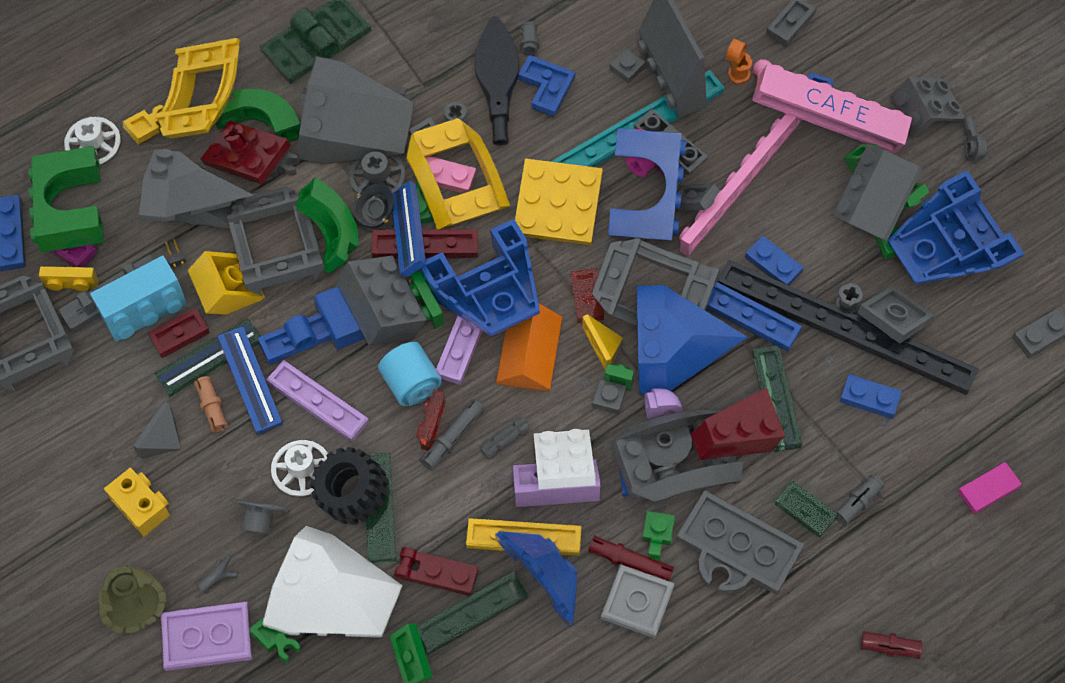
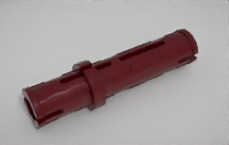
(620, 555)

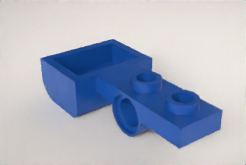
(300, 333)

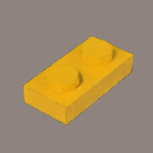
(68, 278)

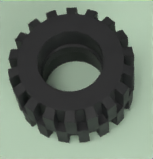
(333, 475)

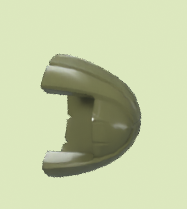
(130, 599)

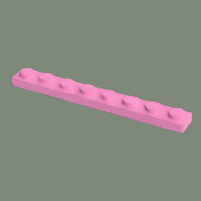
(737, 183)

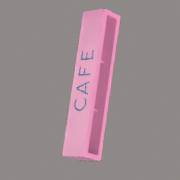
(832, 108)

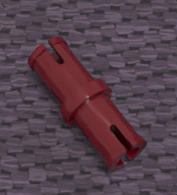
(891, 645)

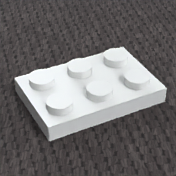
(564, 459)

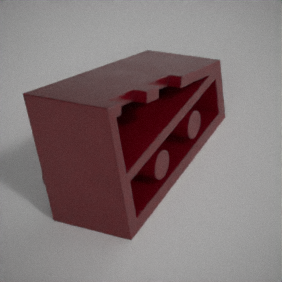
(740, 429)

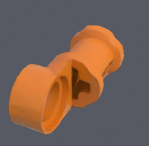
(739, 62)

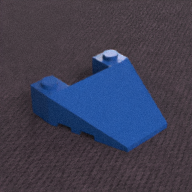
(493, 293)

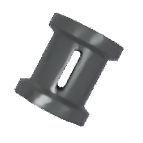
(852, 292)

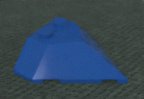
(676, 338)
(547, 567)

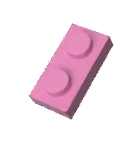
(452, 175)

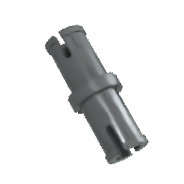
(858, 501)

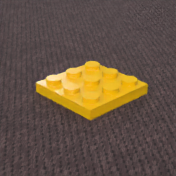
(558, 201)

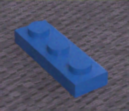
(11, 234)

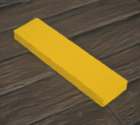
(482, 534)

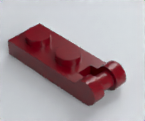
(437, 572)

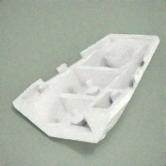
(329, 590)

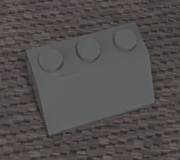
(877, 191)

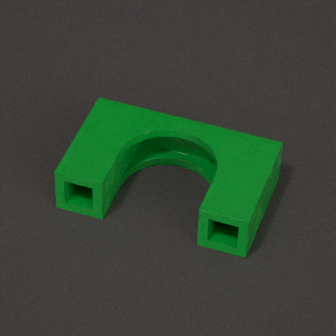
(50, 176)

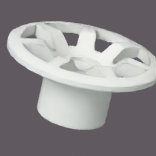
(89, 133)
(299, 464)

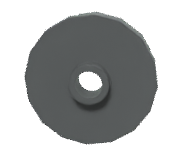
(664, 454)

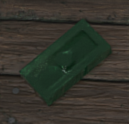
(806, 509)

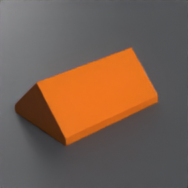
(530, 352)

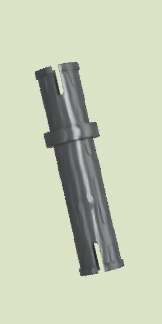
(445, 442)

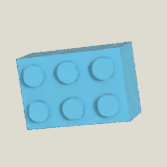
(139, 298)

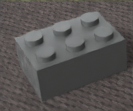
(381, 300)

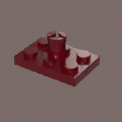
(245, 152)

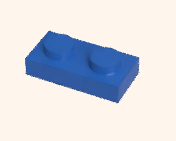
(773, 261)
(870, 396)

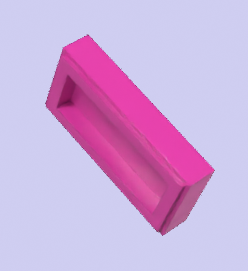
(989, 488)

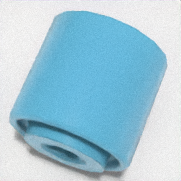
(409, 374)

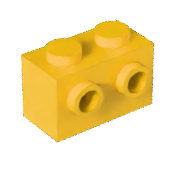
(137, 501)

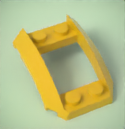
(176, 117)
(466, 205)

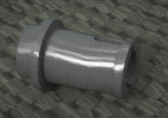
(529, 43)

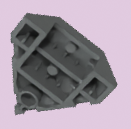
(180, 185)

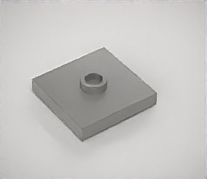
(637, 601)

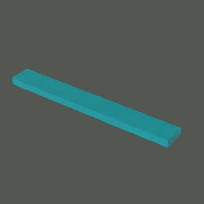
(603, 146)

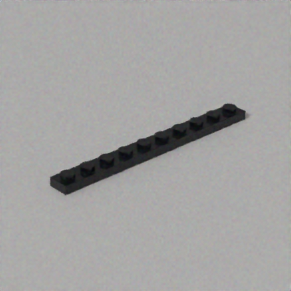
(848, 327)

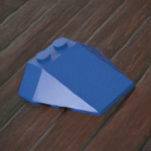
(953, 235)

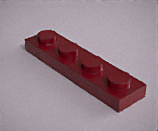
(453, 243)

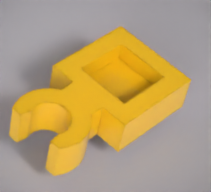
(142, 125)

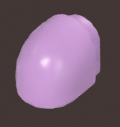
(661, 402)

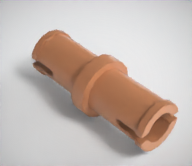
(210, 404)

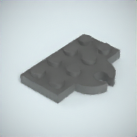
(738, 546)

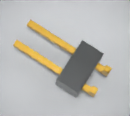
(177, 258)

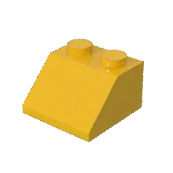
(221, 283)

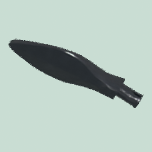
(497, 75)

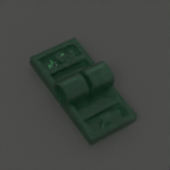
(313, 36)

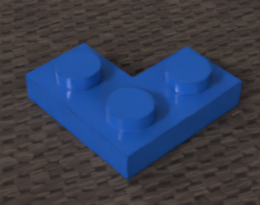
(552, 83)

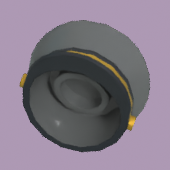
(374, 208)

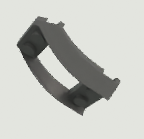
(619, 264)
(282, 268)
(41, 354)
(638, 472)

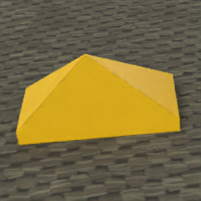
(603, 340)

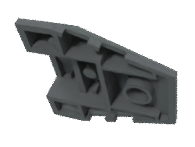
(351, 115)

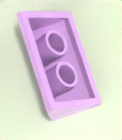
(529, 494)

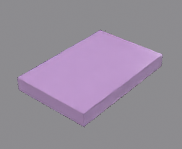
(206, 636)

